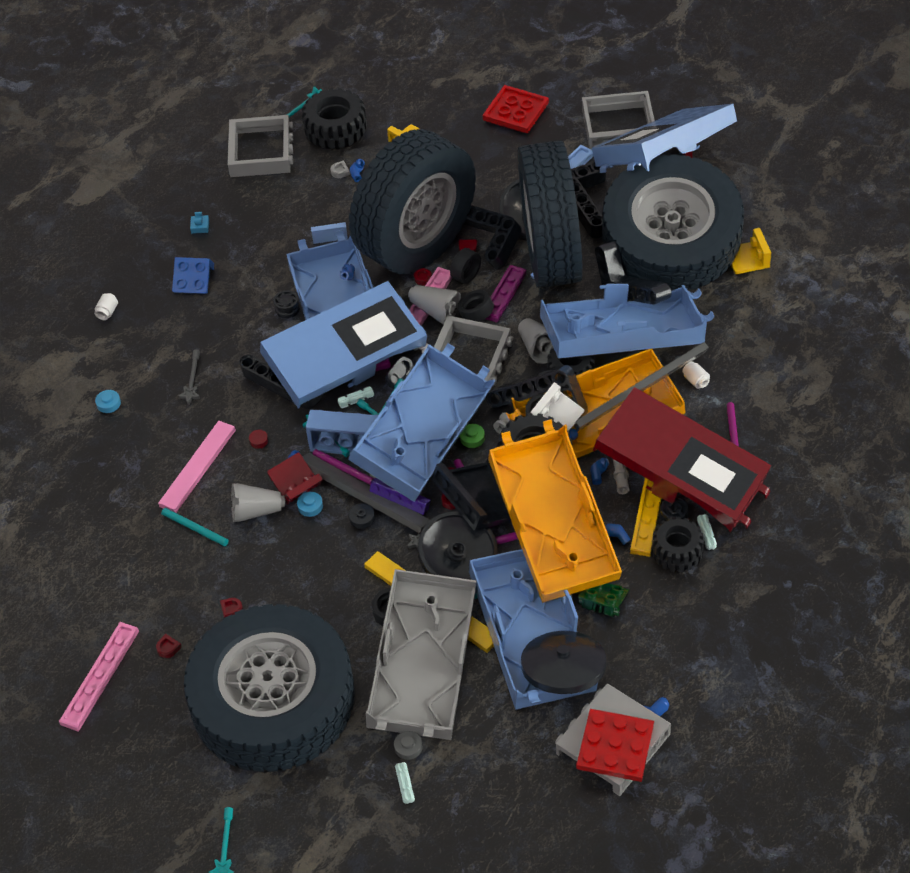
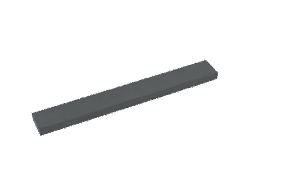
(642, 385)
(361, 491)

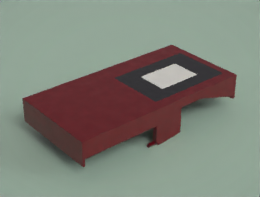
(683, 458)

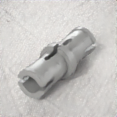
(621, 476)

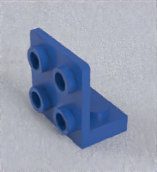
(191, 275)

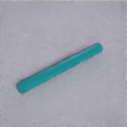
(195, 527)

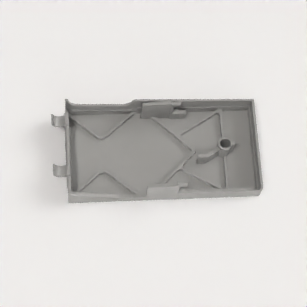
(421, 654)

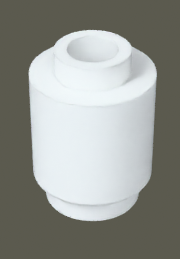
(105, 306)
(696, 375)

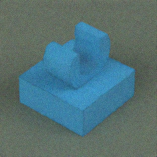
(199, 223)

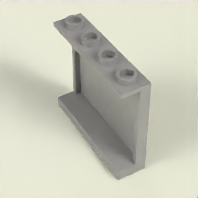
(613, 701)

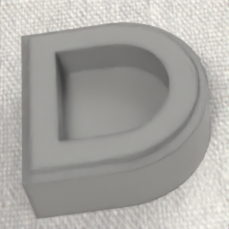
(339, 170)

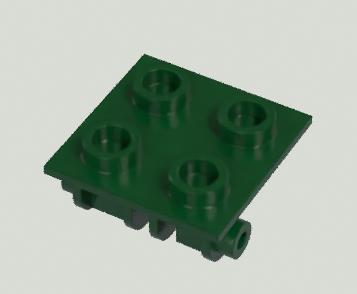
(603, 595)

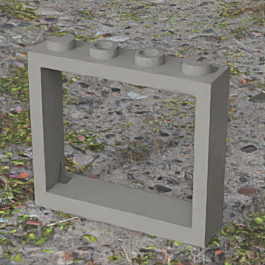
(609, 103)
(260, 166)
(478, 329)

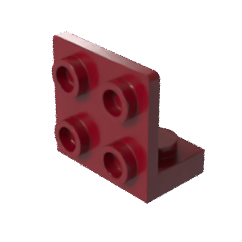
(293, 478)

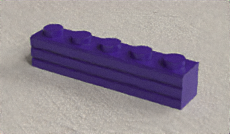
(421, 504)

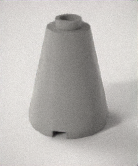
(435, 301)
(535, 339)
(254, 502)

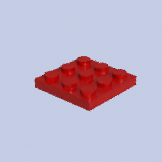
(515, 109)
(615, 745)

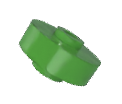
(472, 436)

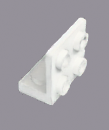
(559, 407)

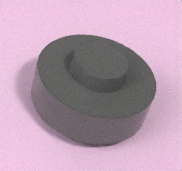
(408, 745)

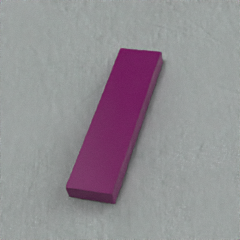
(505, 291)

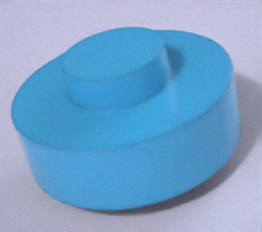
(108, 401)
(310, 504)

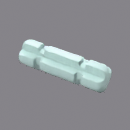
(353, 398)
(706, 529)
(404, 782)

